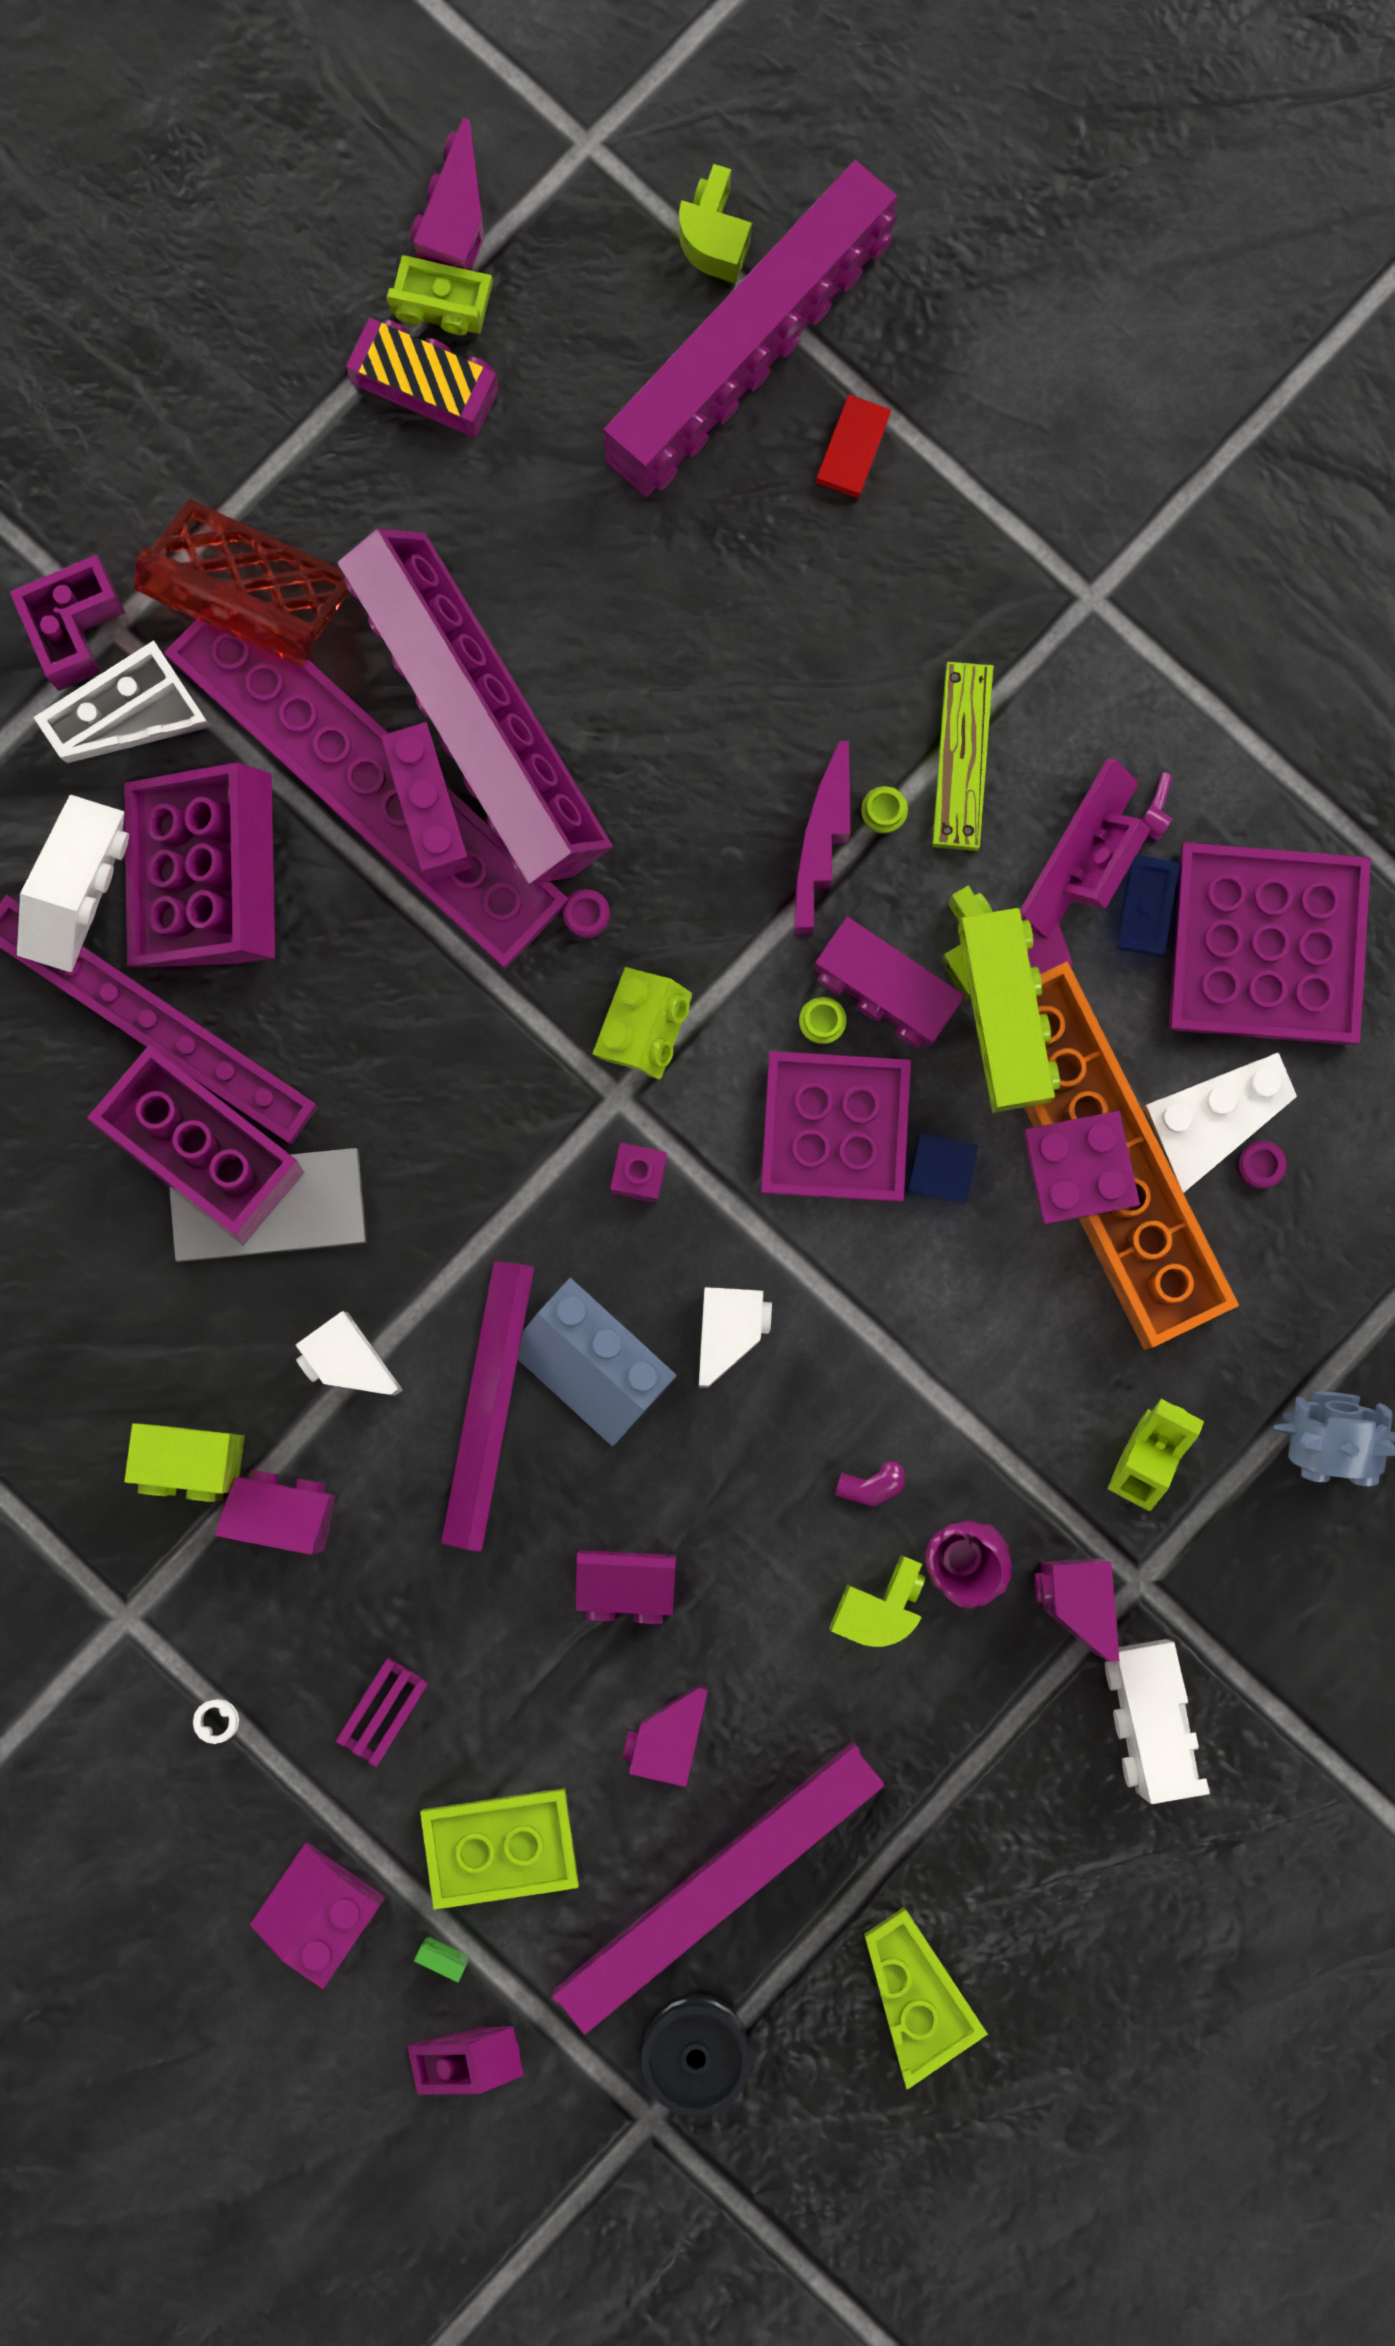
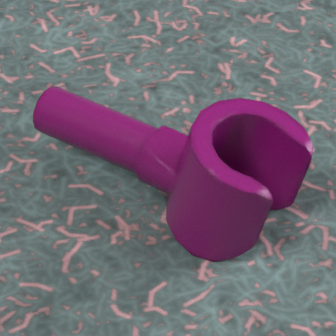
(1154, 817)

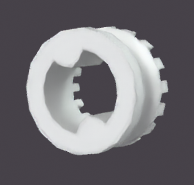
(205, 1732)

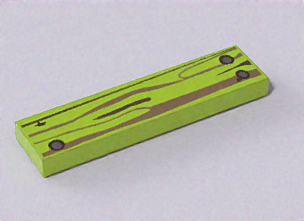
(962, 756)

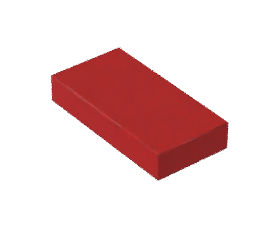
(853, 446)

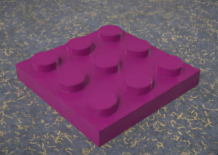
(836, 1126)

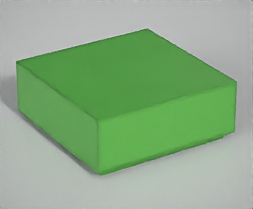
(442, 1959)

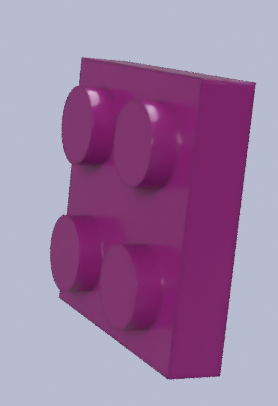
(1081, 1167)

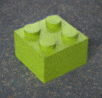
(183, 1459)

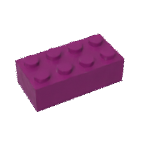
(196, 1144)

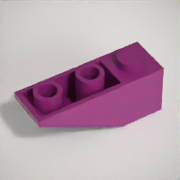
(453, 220)

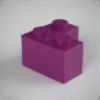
(58, 612)

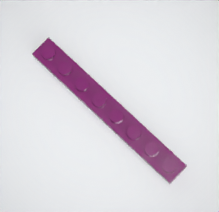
(172, 1034)

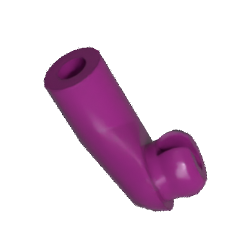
(874, 1490)

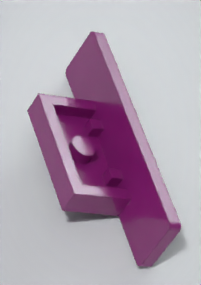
(1090, 853)

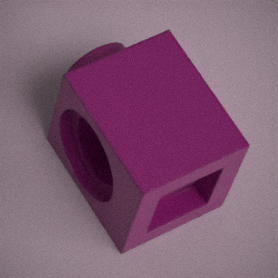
(638, 1173)

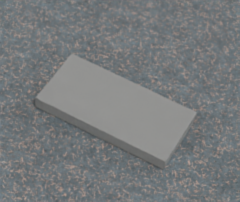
(316, 1213)

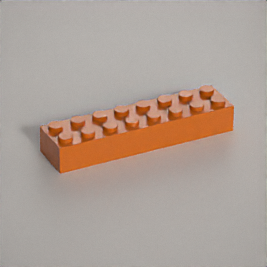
(1150, 1250)

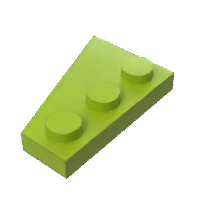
(920, 1999)

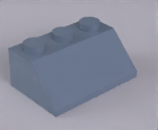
(592, 1362)

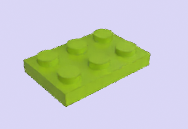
(499, 1848)

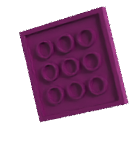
(1269, 944)

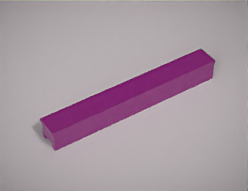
(717, 1888)

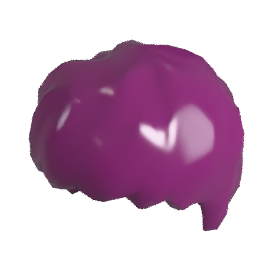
(969, 1563)

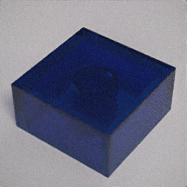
(942, 1169)

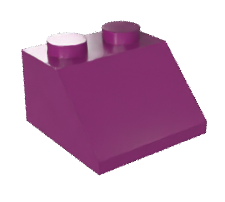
(277, 1513)
(625, 1585)
(1082, 1601)
(315, 1914)

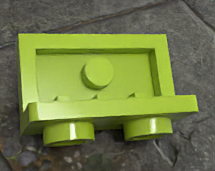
(440, 295)
(643, 1022)

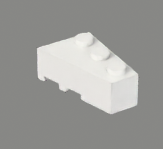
(122, 709)
(69, 882)
(1217, 1116)
(1155, 1722)

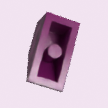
(667, 1739)
(466, 2061)

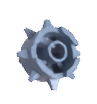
(1339, 1438)

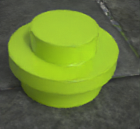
(884, 810)
(822, 1020)

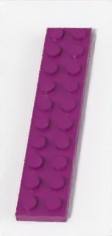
(344, 763)

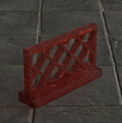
(227, 603)

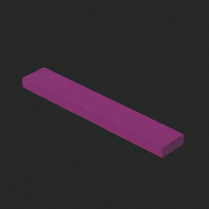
(487, 1405)

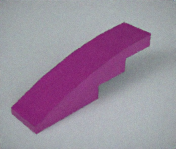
(826, 826)

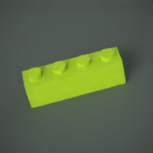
(1007, 1010)

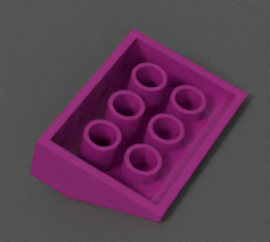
(200, 868)

